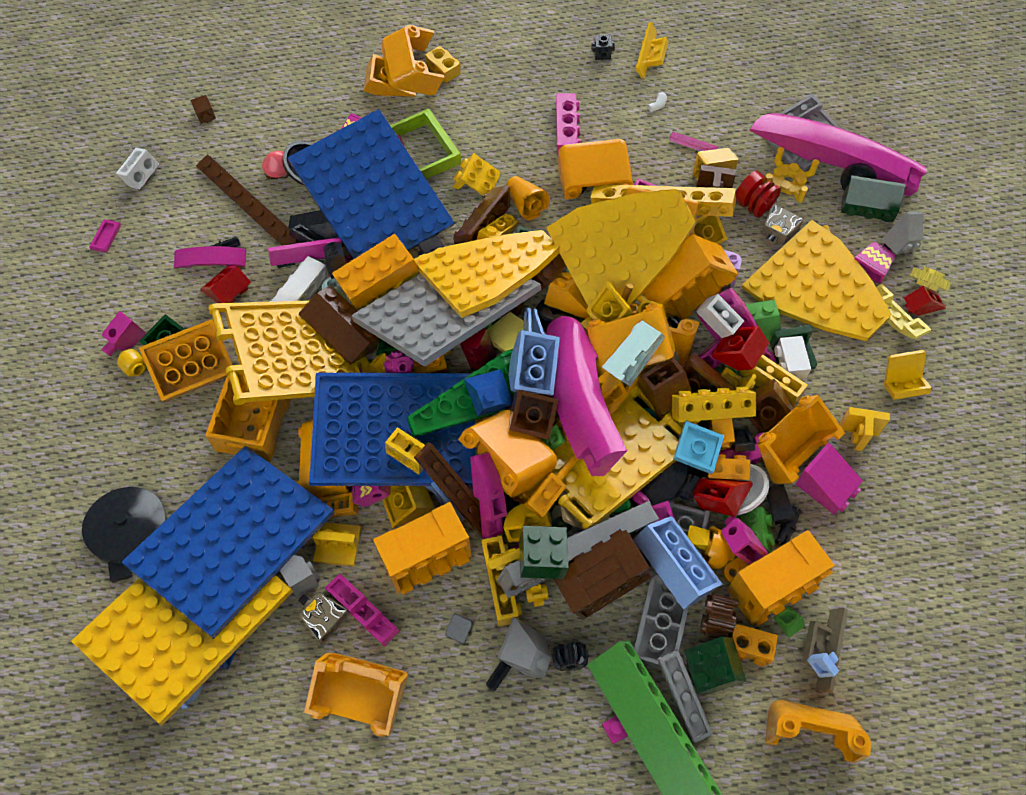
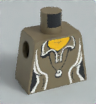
(780, 226)
(321, 615)

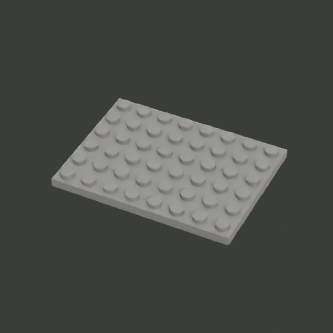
(424, 324)

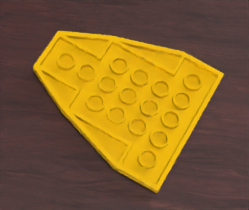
(622, 240)
(487, 269)
(821, 285)

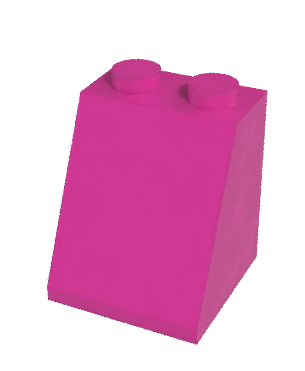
(830, 480)

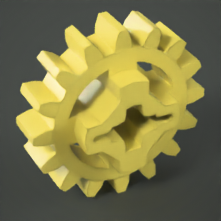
(930, 278)

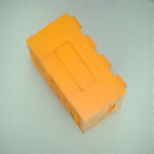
(691, 277)
(230, 423)
(424, 548)
(780, 578)

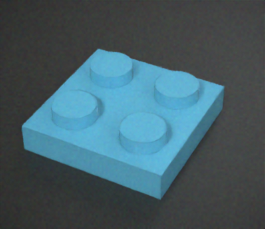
(698, 447)

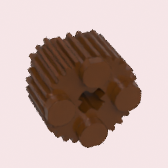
(720, 616)

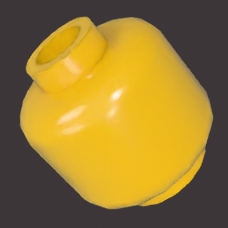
(131, 362)

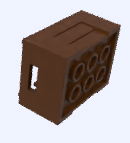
(604, 574)

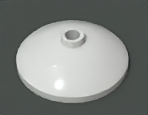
(758, 490)

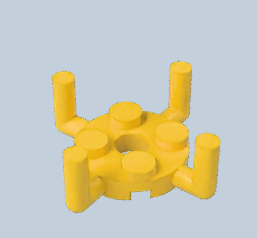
(797, 186)

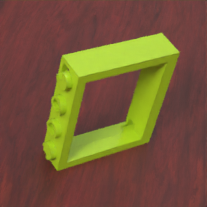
(421, 119)

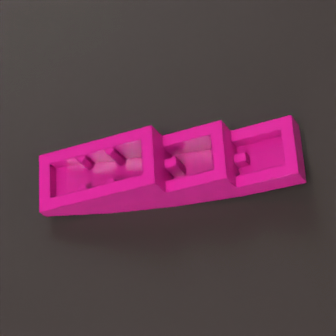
(362, 609)

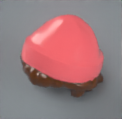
(273, 166)

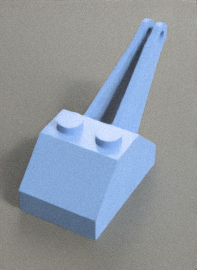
(534, 358)

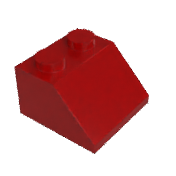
(226, 285)
(742, 348)

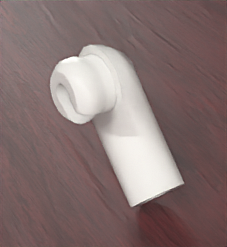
(659, 104)

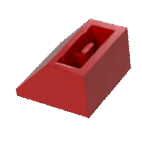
(721, 495)

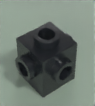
(603, 47)

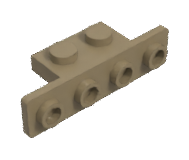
(826, 640)

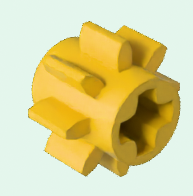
(537, 594)

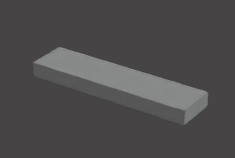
(684, 696)

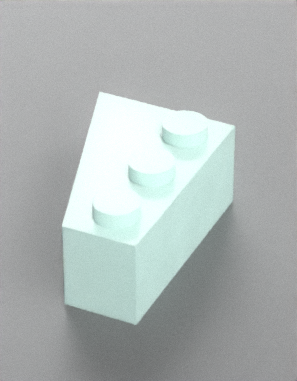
(634, 353)

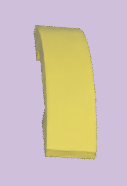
(900, 319)

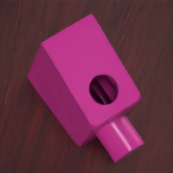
(121, 334)
(739, 537)

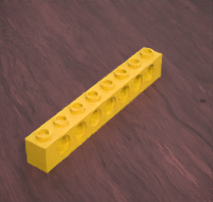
(711, 200)

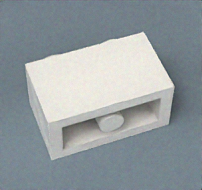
(720, 316)
(793, 356)

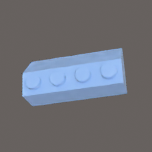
(677, 561)

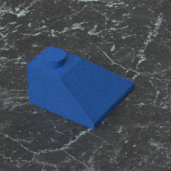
(489, 392)

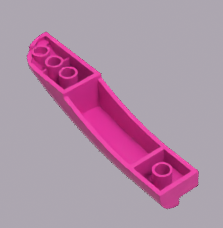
(839, 148)
(581, 399)

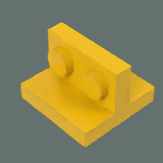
(863, 425)
(337, 544)

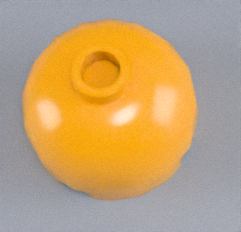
(718, 551)

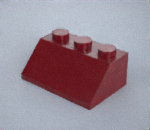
(478, 349)

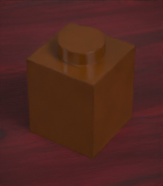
(203, 109)

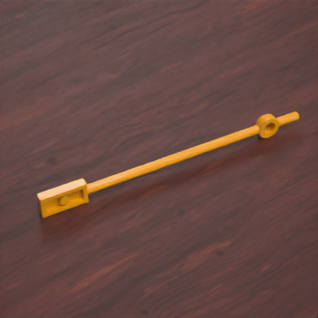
(552, 485)

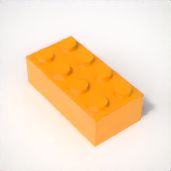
(375, 271)

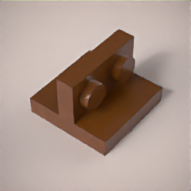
(716, 177)

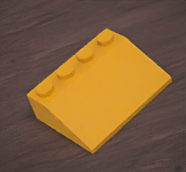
(186, 360)

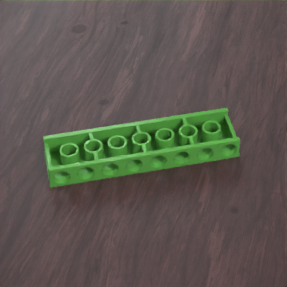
(648, 725)

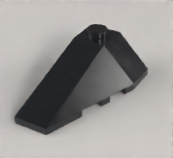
(315, 222)

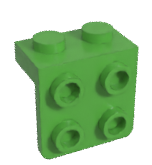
(760, 523)

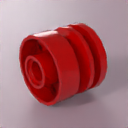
(757, 194)

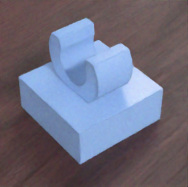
(824, 664)

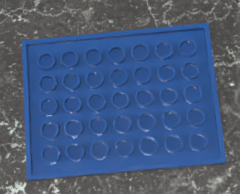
(370, 187)
(361, 412)
(228, 540)

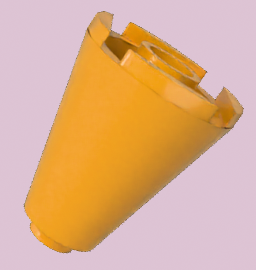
(528, 197)

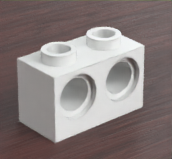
(137, 168)

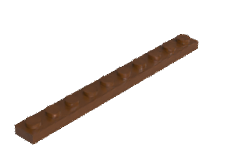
(246, 201)

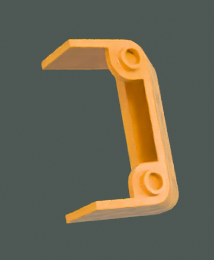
(399, 61)

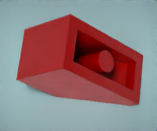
(923, 301)

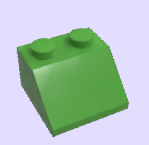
(766, 316)

